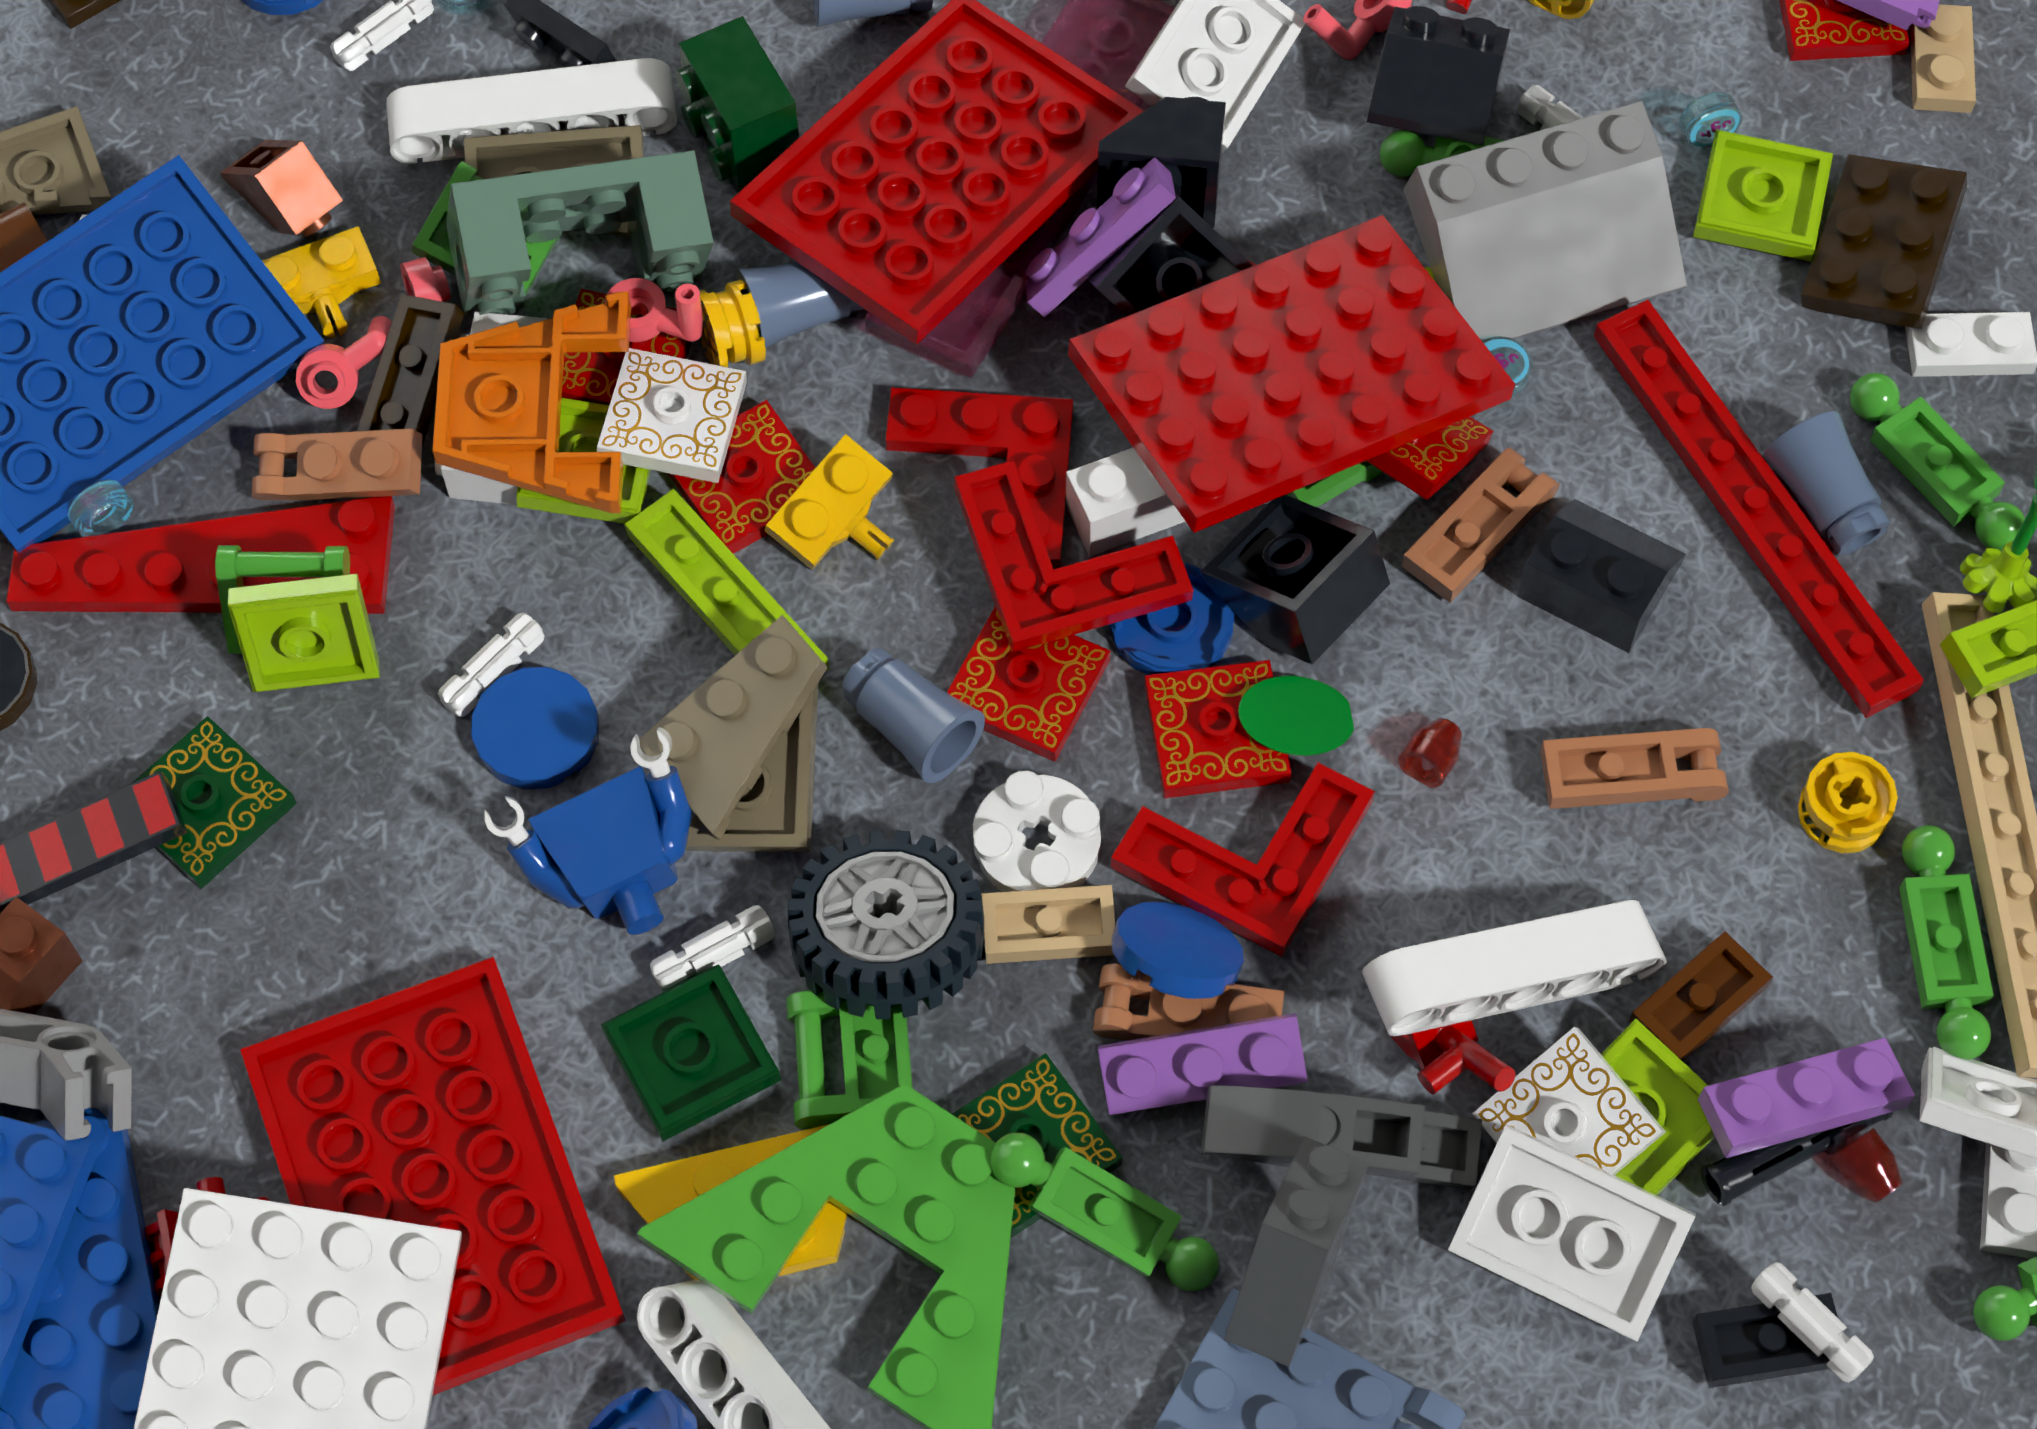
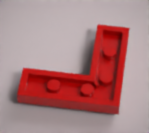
(1012, 427)
(1061, 602)
(1250, 899)

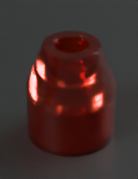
(1437, 743)
(1869, 1166)

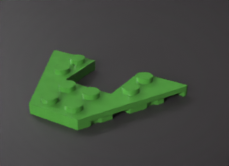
(914, 1181)

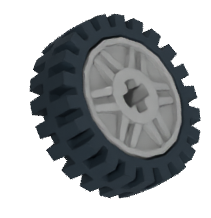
(886, 924)

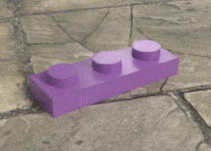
(1098, 235)
(1185, 1063)
(1805, 1097)

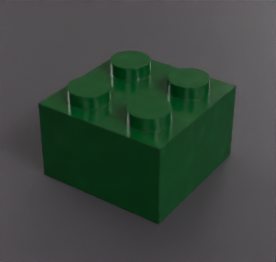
(735, 101)

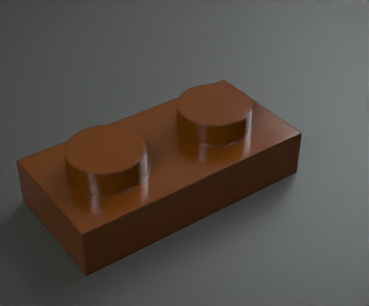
(1703, 996)

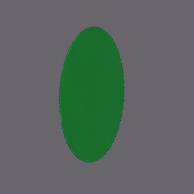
(1296, 715)

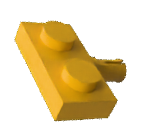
(326, 275)
(833, 506)

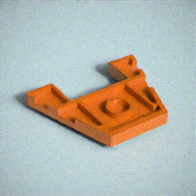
(504, 404)

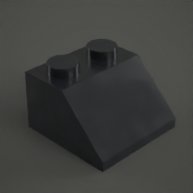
(1438, 74)
(1182, 137)
(1167, 260)
(1598, 574)
(1298, 576)

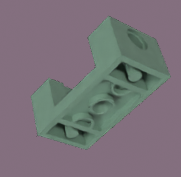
(653, 194)

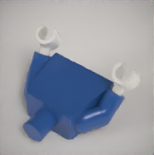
(609, 843)

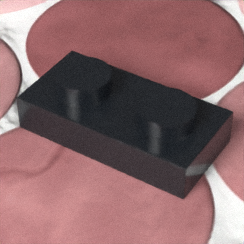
(543, 26)
(1753, 1345)

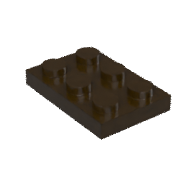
(1884, 241)

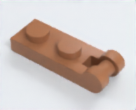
(338, 465)
(1478, 525)
(1632, 768)
(1172, 1013)

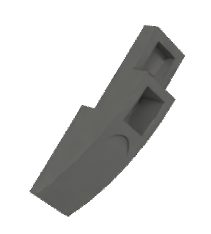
(1391, 1135)

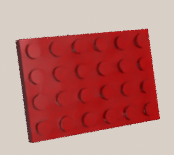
(935, 167)
(1289, 372)
(440, 1122)

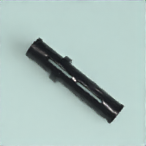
(1741, 1173)

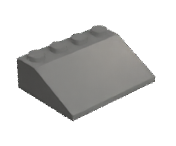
(1550, 224)

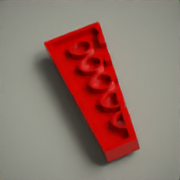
(175, 564)

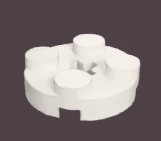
(1024, 803)

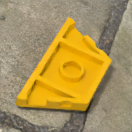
(670, 1185)

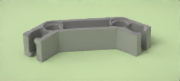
(62, 1072)

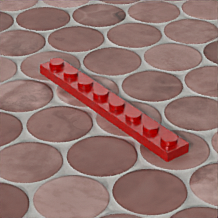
(1758, 509)

